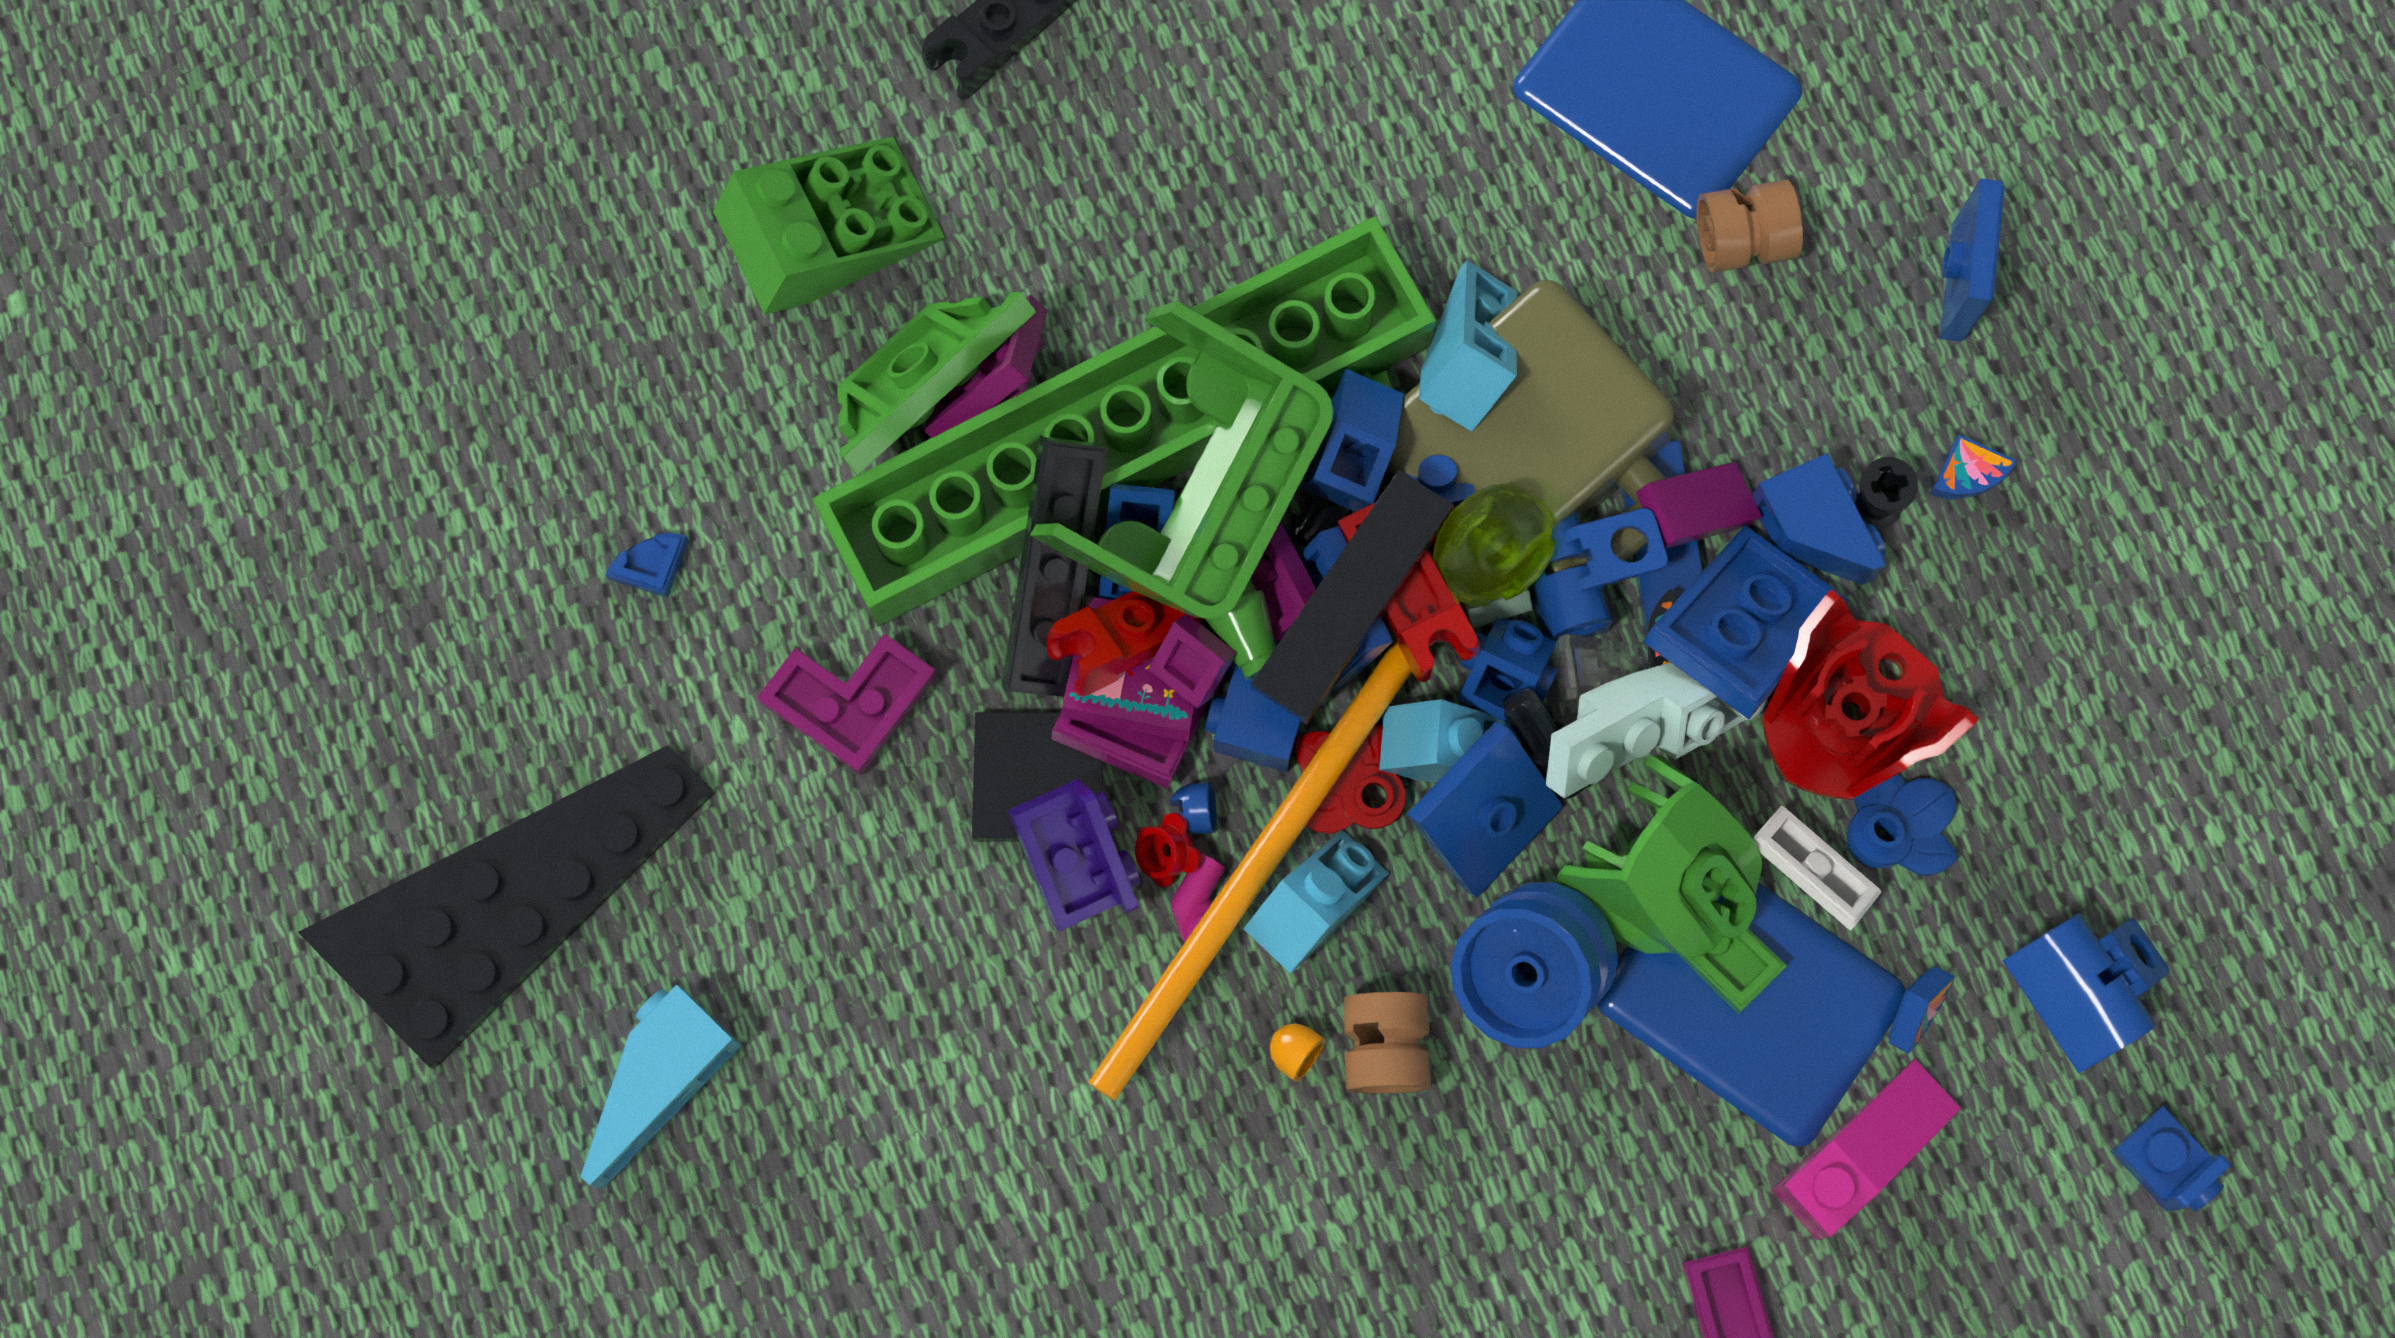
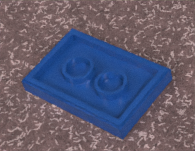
(1740, 621)

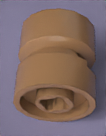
(1754, 225)
(1387, 1042)

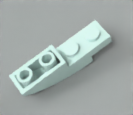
(1630, 719)

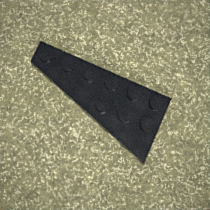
(478, 923)

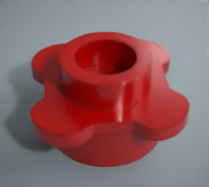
(1153, 853)

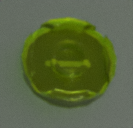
(1480, 535)

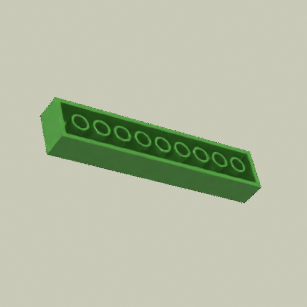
(966, 493)

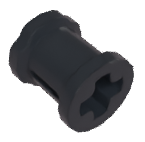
(1895, 477)

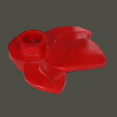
(1344, 801)

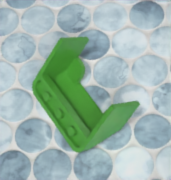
(1239, 487)

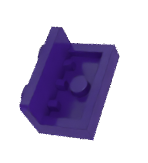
(1074, 853)

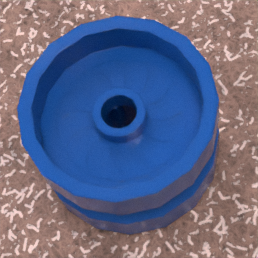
(1534, 964)

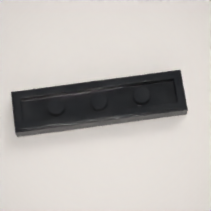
(1049, 582)
(1352, 597)

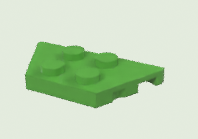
(918, 368)

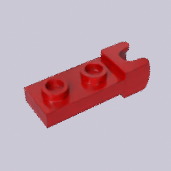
(1422, 611)
(1112, 638)

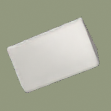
(1816, 867)

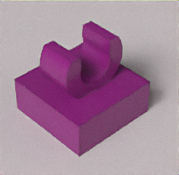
(1192, 660)

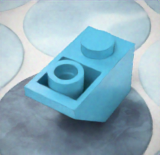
(1430, 737)
(1315, 900)

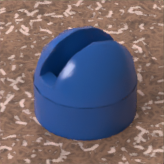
(1198, 807)

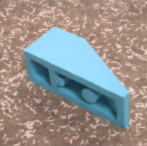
(1461, 367)
(659, 1071)

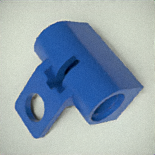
(1574, 597)
(2089, 986)

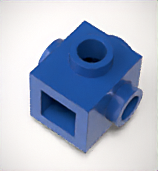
(1507, 661)

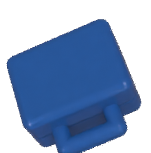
(1659, 94)
(1791, 1047)

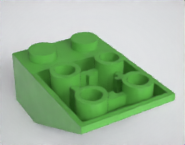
(823, 221)

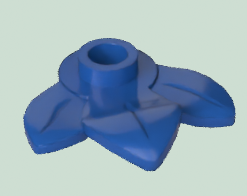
(1912, 818)

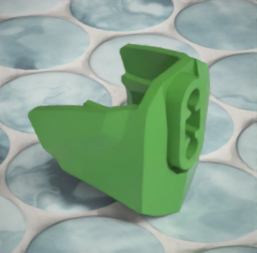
(1676, 871)

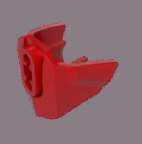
(1897, 719)

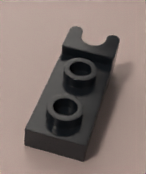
(988, 37)

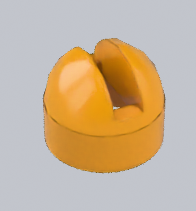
(1292, 1046)

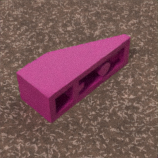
(1866, 1151)

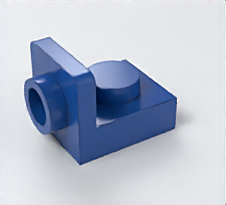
(2171, 1163)

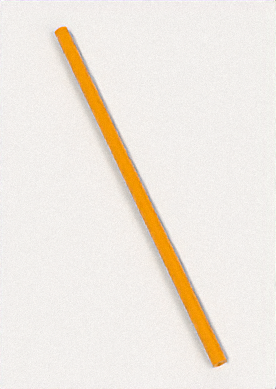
(1251, 874)

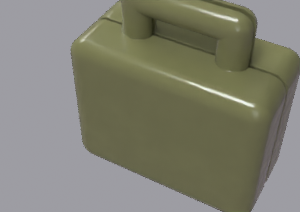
(1565, 427)

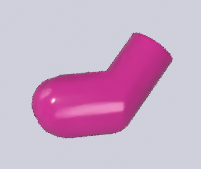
(1194, 894)

